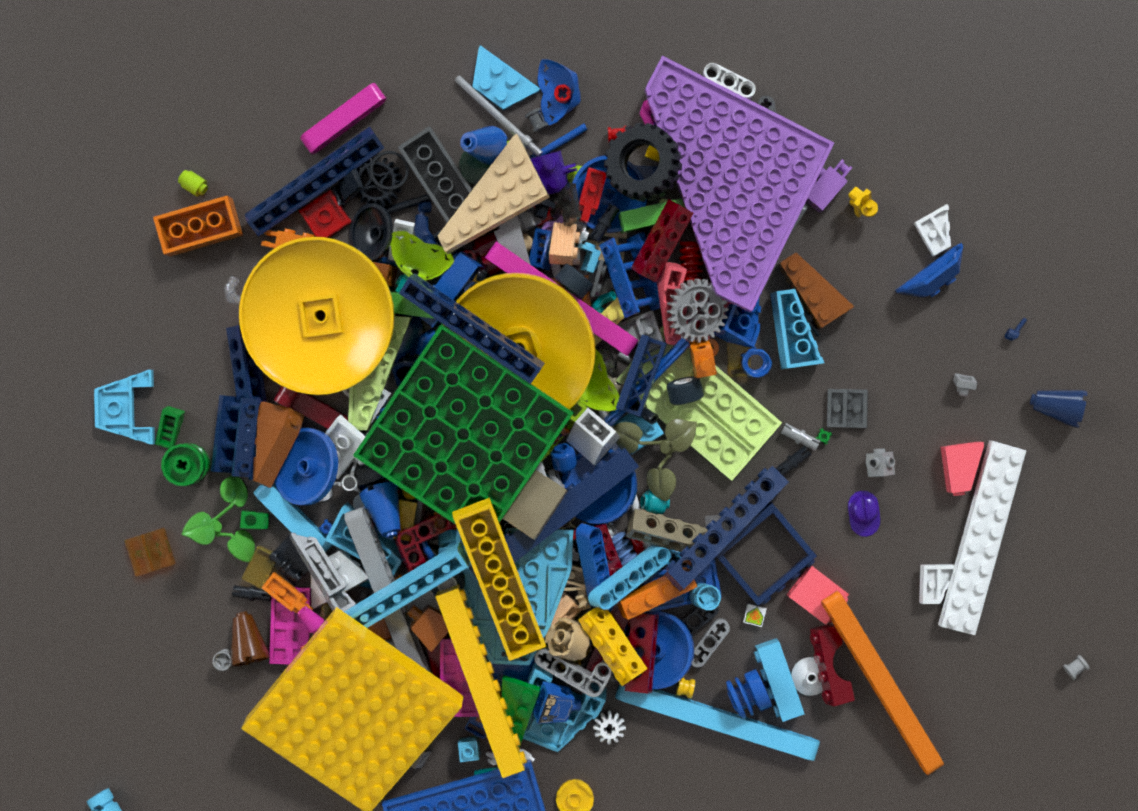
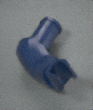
(421, 224)

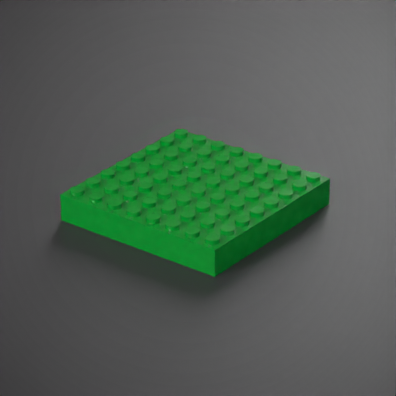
(462, 429)

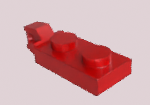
(591, 193)

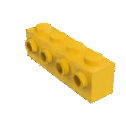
(612, 645)

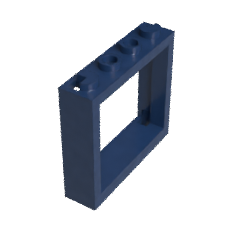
(791, 574)

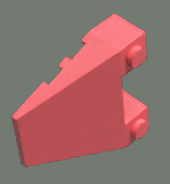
(668, 280)

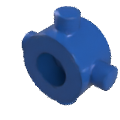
(325, 527)

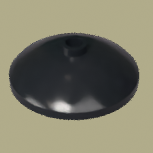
(371, 231)

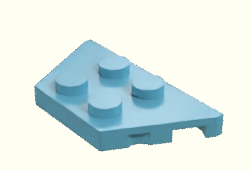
(499, 81)

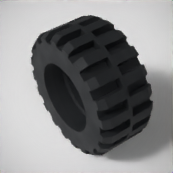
(622, 149)

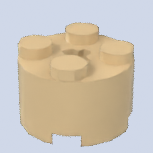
(567, 640)

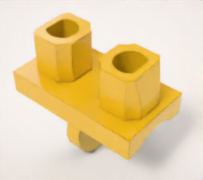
(862, 202)

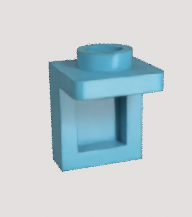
(591, 258)

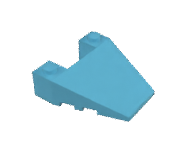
(558, 734)

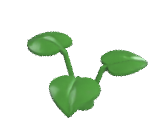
(203, 528)

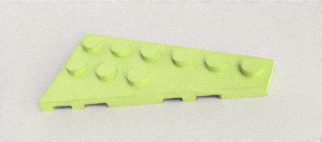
(367, 393)

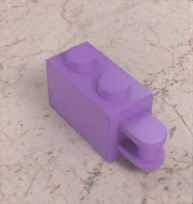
(827, 186)

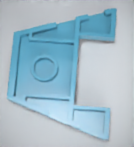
(116, 407)

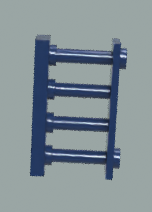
(225, 435)

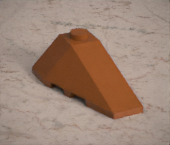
(275, 437)

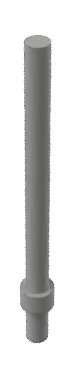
(526, 140)

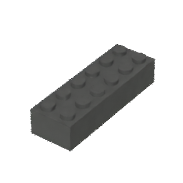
(436, 171)

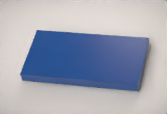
(707, 575)

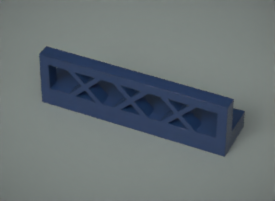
(634, 373)

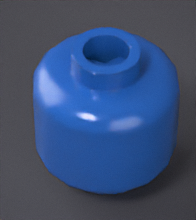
(563, 458)

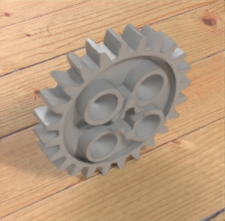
(708, 322)

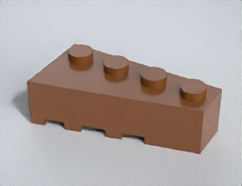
(813, 291)

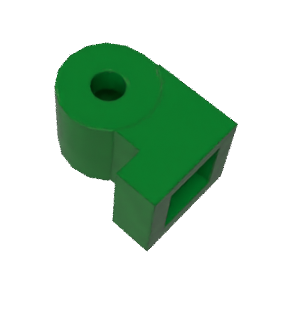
(254, 520)

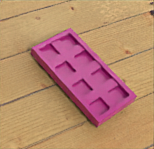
(287, 631)
(453, 675)

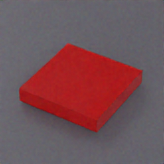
(325, 216)

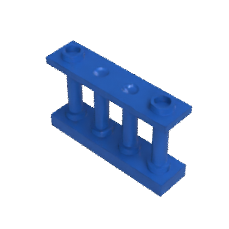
(619, 277)

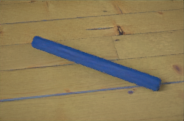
(678, 349)

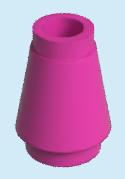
(310, 619)

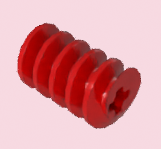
(691, 260)

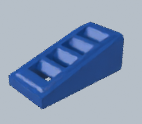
(535, 249)

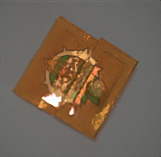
(150, 552)

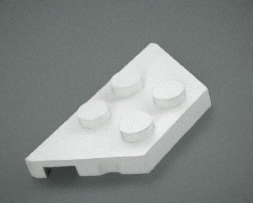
(349, 572)

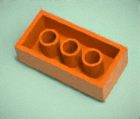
(198, 226)

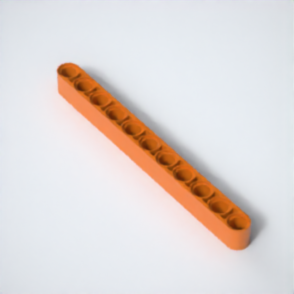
(882, 682)

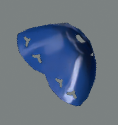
(557, 75)

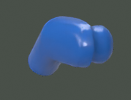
(424, 340)

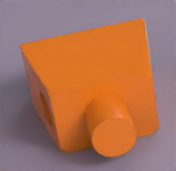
(702, 359)

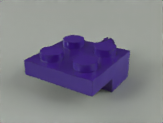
(552, 171)

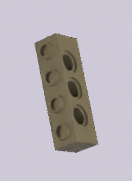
(657, 534)

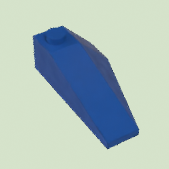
(740, 326)

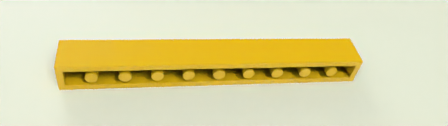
(480, 680)

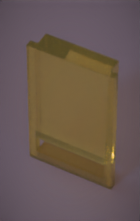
(734, 358)
(258, 568)

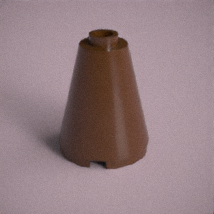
(247, 641)

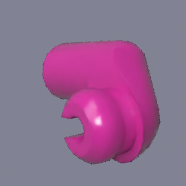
(646, 113)

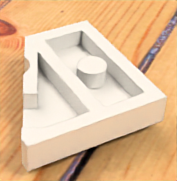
(935, 230)
(934, 582)

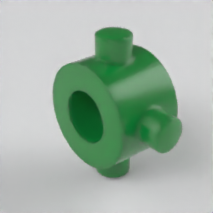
(823, 436)

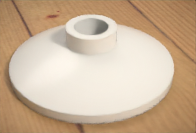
(800, 675)

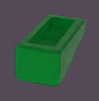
(177, 421)

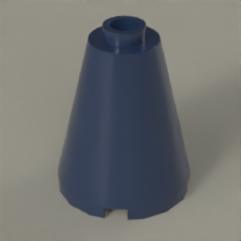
(1061, 405)

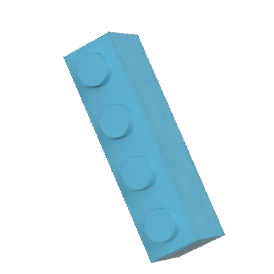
(779, 679)

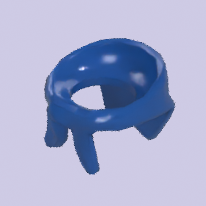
(763, 370)

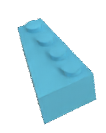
(793, 332)

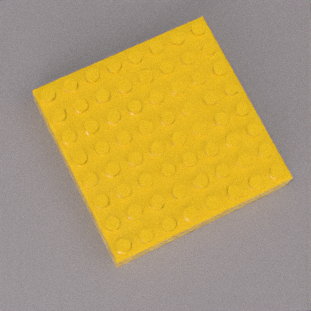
(353, 711)

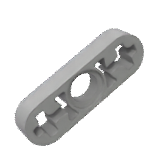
(721, 634)

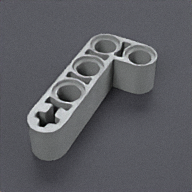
(572, 667)

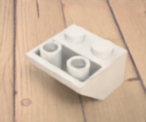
(592, 436)

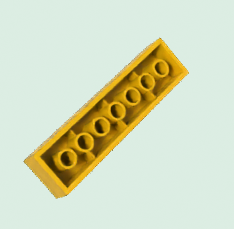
(499, 579)

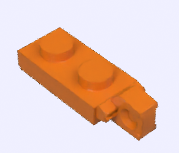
(285, 593)

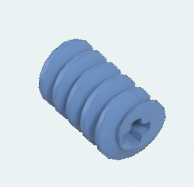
(622, 549)

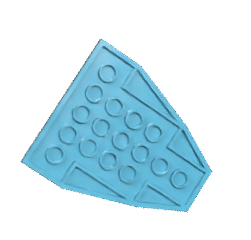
(544, 578)

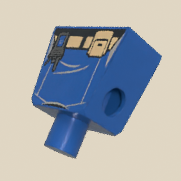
(554, 703)

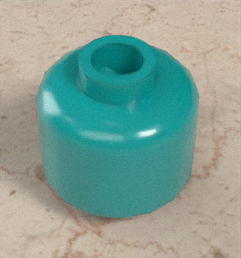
(653, 504)

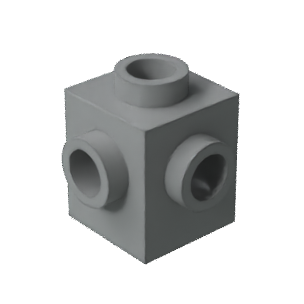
(880, 463)

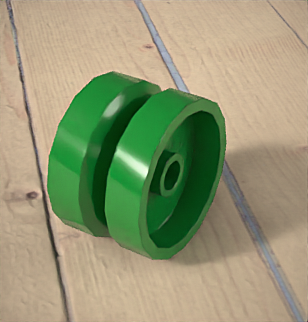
(174, 464)

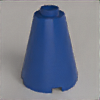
(484, 143)
(383, 508)

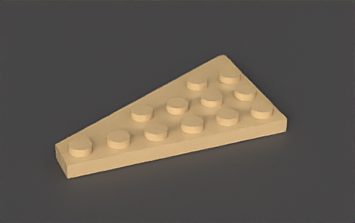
(501, 194)

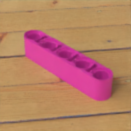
(343, 118)

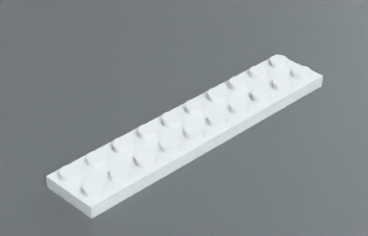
(982, 537)

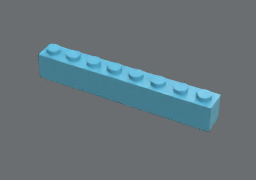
(410, 586)

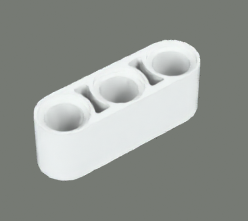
(738, 81)

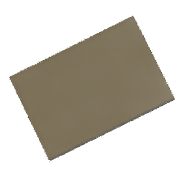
(535, 504)

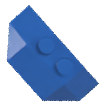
(935, 275)

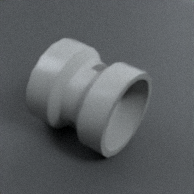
(220, 660)

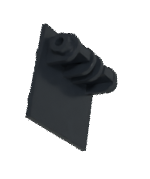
(289, 561)

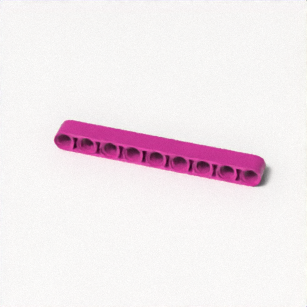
(600, 324)

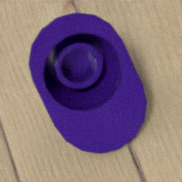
(864, 513)

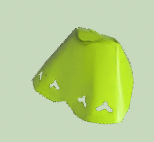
(419, 256)
(597, 389)

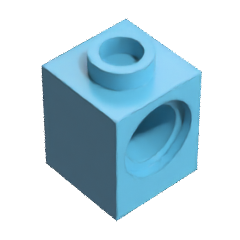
(469, 748)

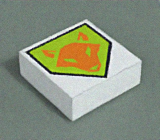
(754, 615)

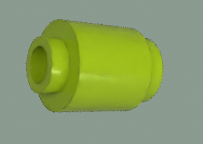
(193, 183)

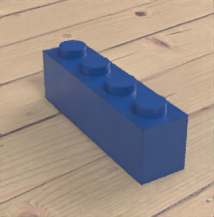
(454, 279)

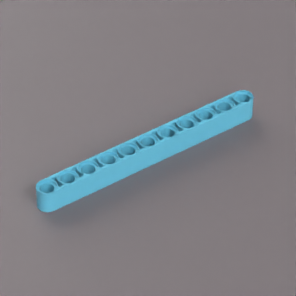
(722, 721)

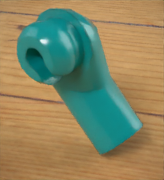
(602, 299)

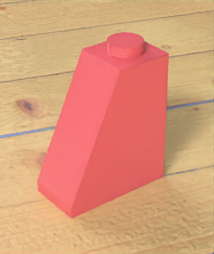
(960, 466)

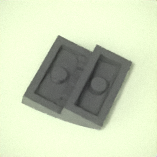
(847, 408)

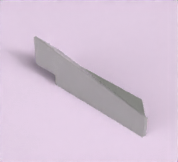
(512, 238)
(322, 572)

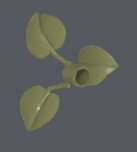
(679, 436)

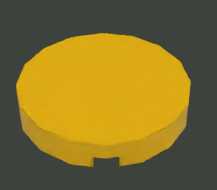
(574, 796)

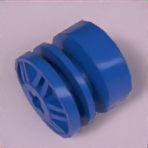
(748, 694)

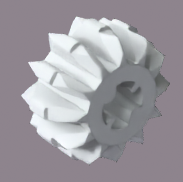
(615, 730)

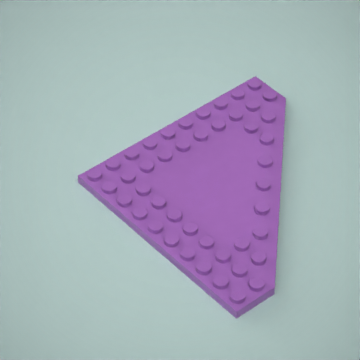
(739, 175)

